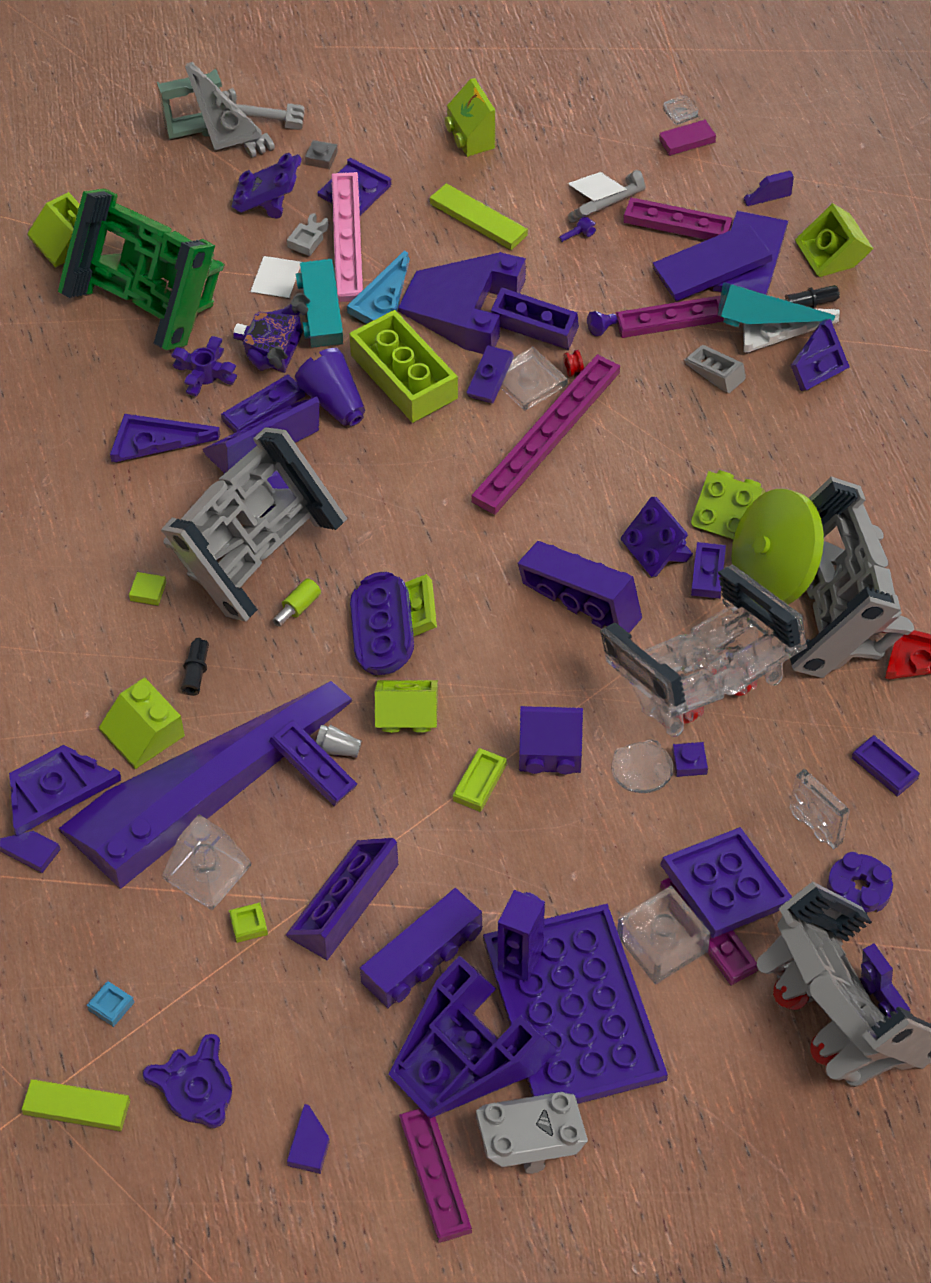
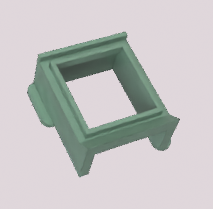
(187, 124)

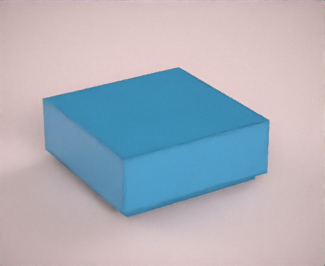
(110, 1003)

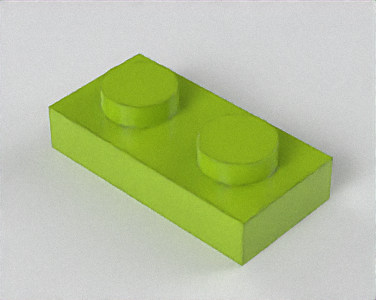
(422, 604)

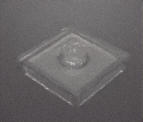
(532, 379)

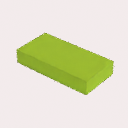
(479, 779)

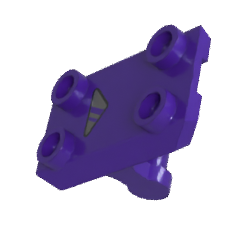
(267, 186)

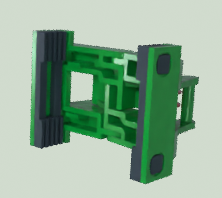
(150, 254)

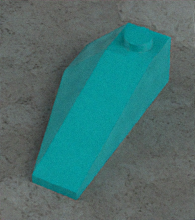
(752, 307)

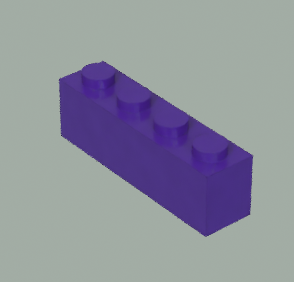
(421, 948)

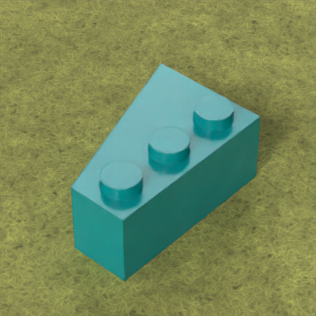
(323, 313)

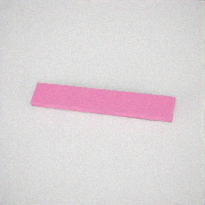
(347, 236)

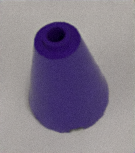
(333, 385)

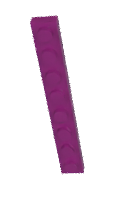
(545, 434)

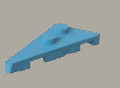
(382, 293)

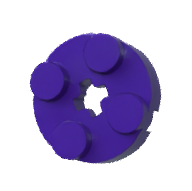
(864, 868)

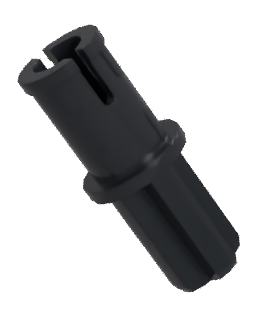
(812, 297)
(195, 667)

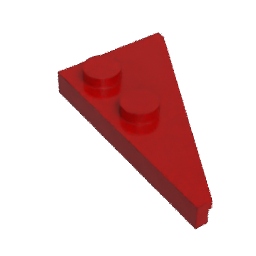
(910, 656)

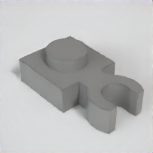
(307, 238)

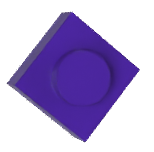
(690, 759)

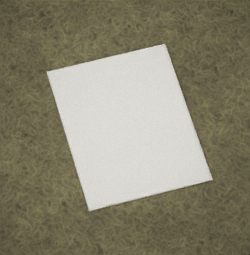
(597, 186)
(276, 277)

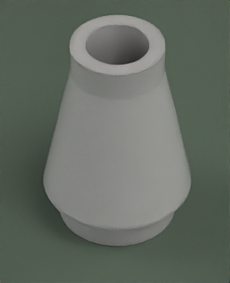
(337, 742)

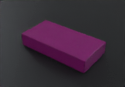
(687, 137)

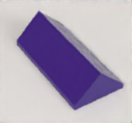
(297, 419)
(345, 896)

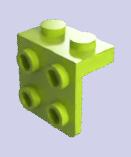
(724, 503)

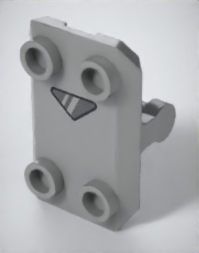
(531, 1130)

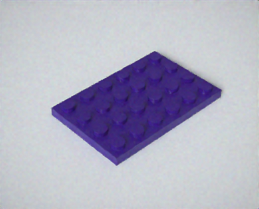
(586, 1007)

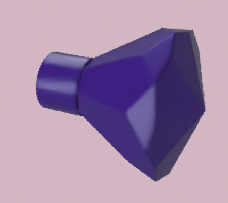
(599, 322)

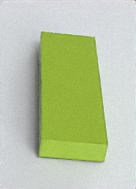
(76, 1105)

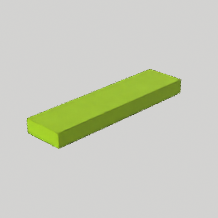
(478, 216)

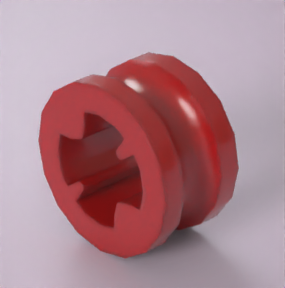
(573, 363)

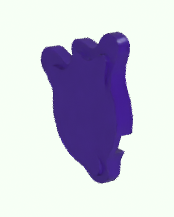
(195, 1085)

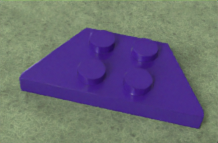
(54, 785)

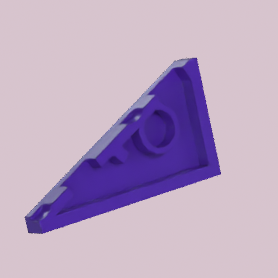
(149, 435)

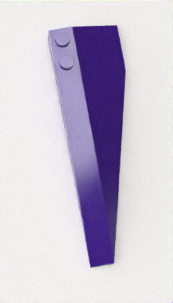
(147, 814)

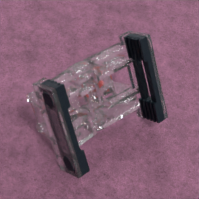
(715, 668)

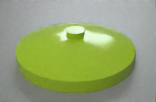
(780, 543)

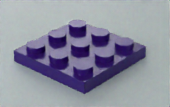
(726, 882)

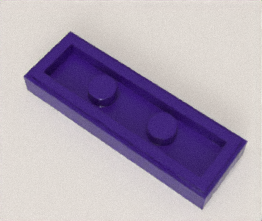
(263, 403)
(313, 762)

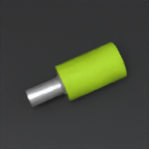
(298, 601)

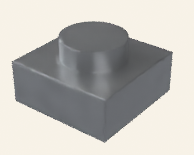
(321, 154)

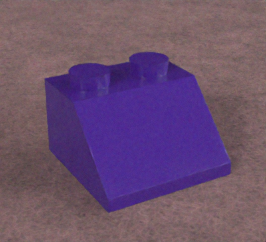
(550, 739)

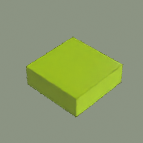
(147, 588)
(248, 922)

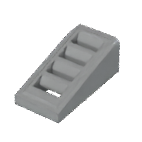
(725, 380)

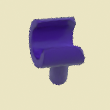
(584, 225)

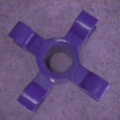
(204, 366)

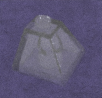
(205, 862)

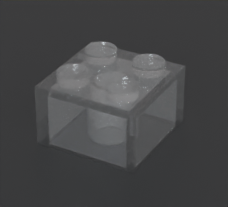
(663, 934)

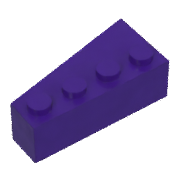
(582, 585)

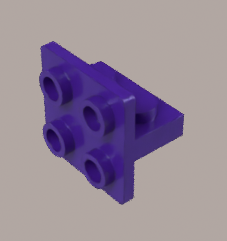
(656, 538)

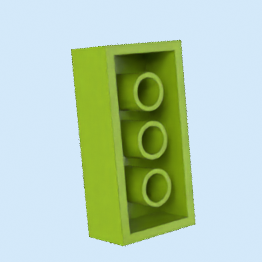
(403, 366)

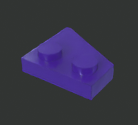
(819, 357)

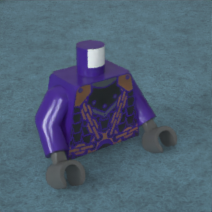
(273, 335)

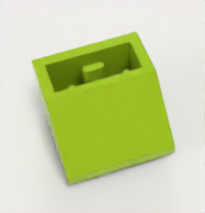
(54, 228)

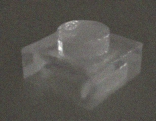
(680, 109)

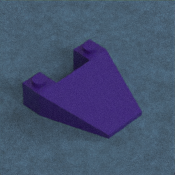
(452, 296)
(455, 1055)

